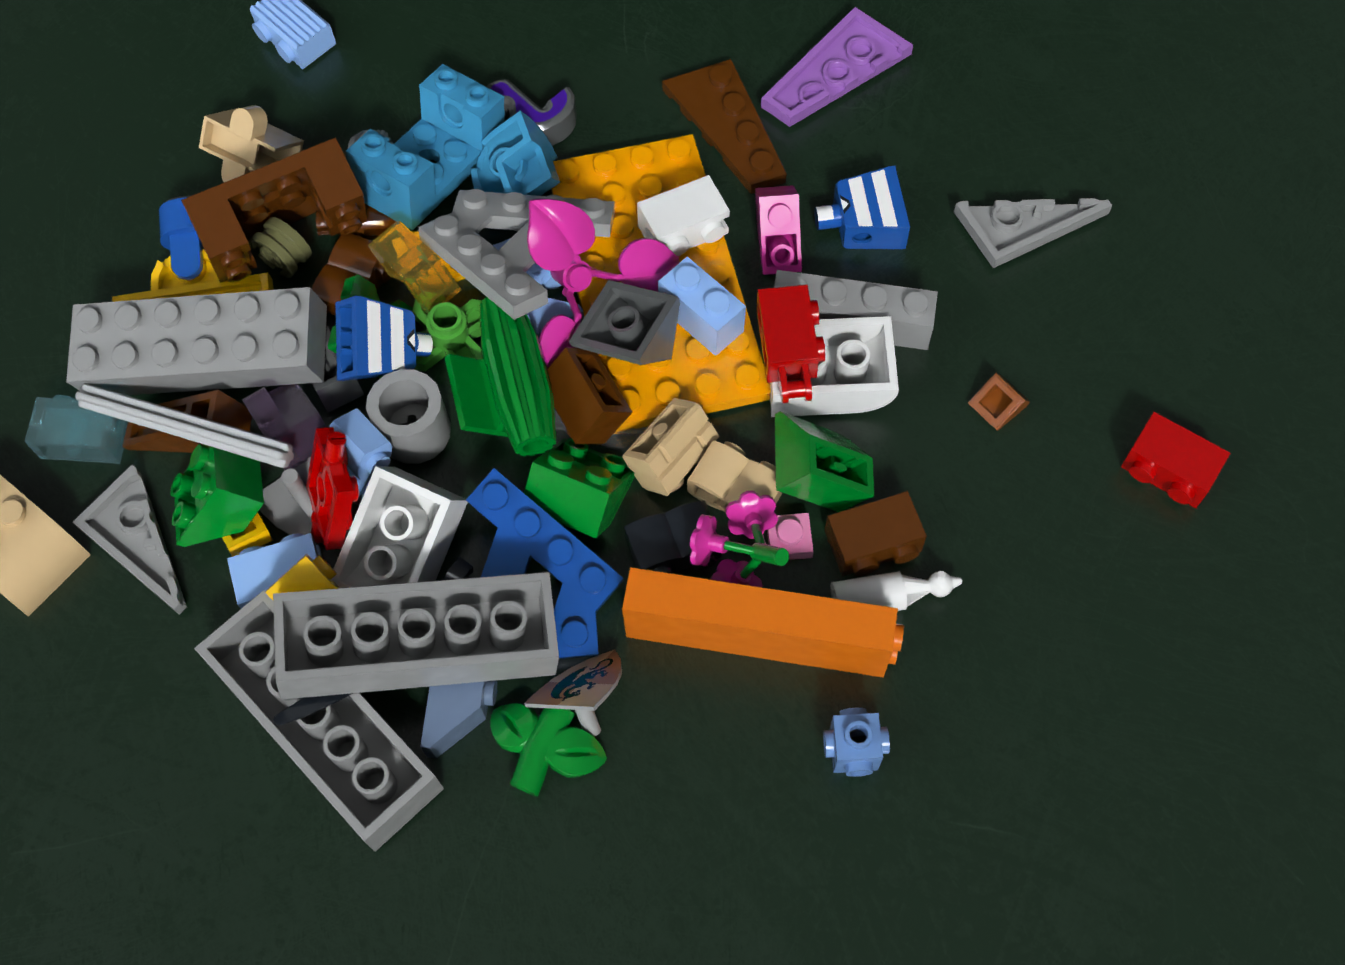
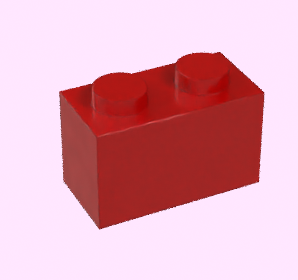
(1175, 460)

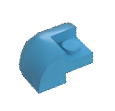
(516, 159)

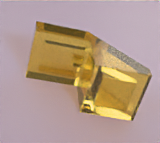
(414, 264)

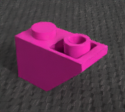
(778, 229)

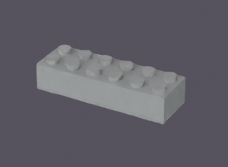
(199, 342)
(414, 635)
(340, 748)

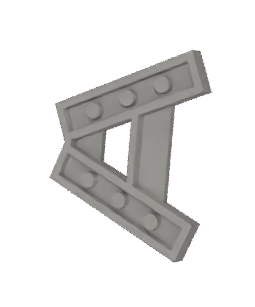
(500, 272)

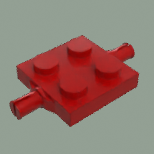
(330, 488)

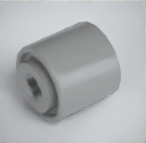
(410, 415)

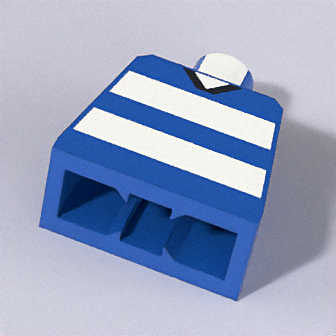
(867, 211)
(376, 339)

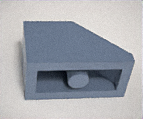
(453, 713)

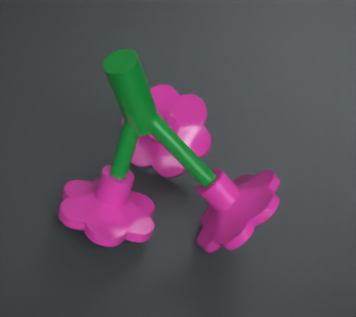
(746, 516)

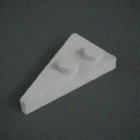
(1018, 227)
(128, 530)

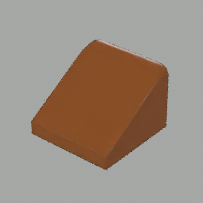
(998, 401)

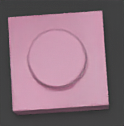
(793, 534)

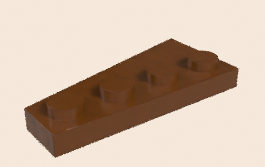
(729, 122)

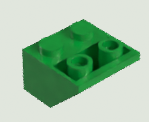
(820, 465)
(579, 486)
(215, 495)

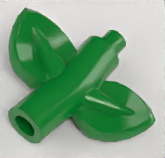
(544, 743)

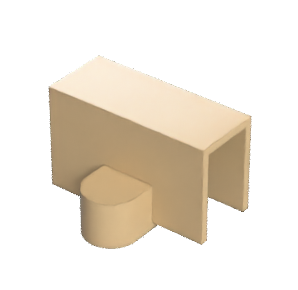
(245, 140)

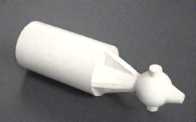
(893, 588)

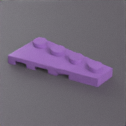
(837, 64)

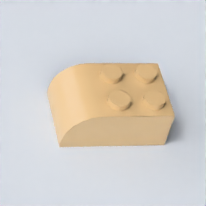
(33, 551)

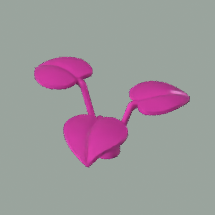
(557, 238)

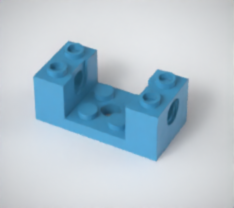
(452, 124)

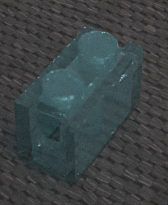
(72, 433)

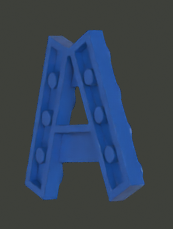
(529, 533)

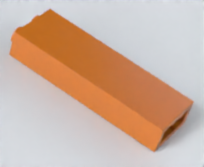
(761, 622)

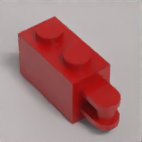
(789, 339)

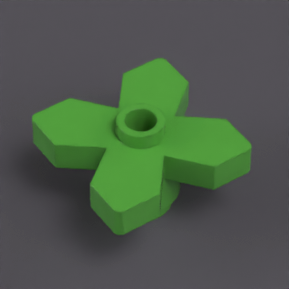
(450, 330)

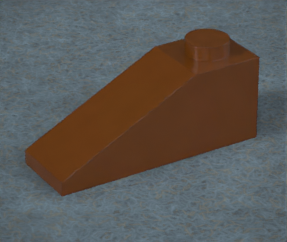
(208, 405)

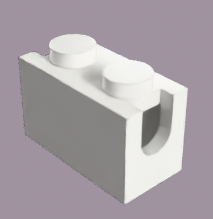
(684, 216)

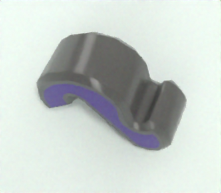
(554, 119)

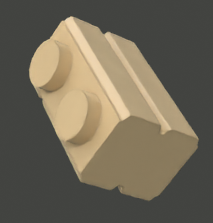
(670, 446)

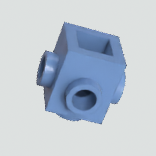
(854, 757)

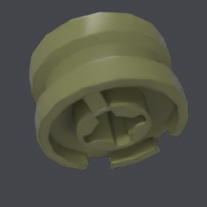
(280, 246)

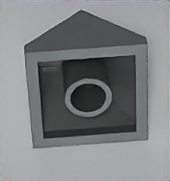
(629, 324)

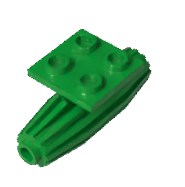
(508, 388)

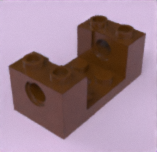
(286, 184)

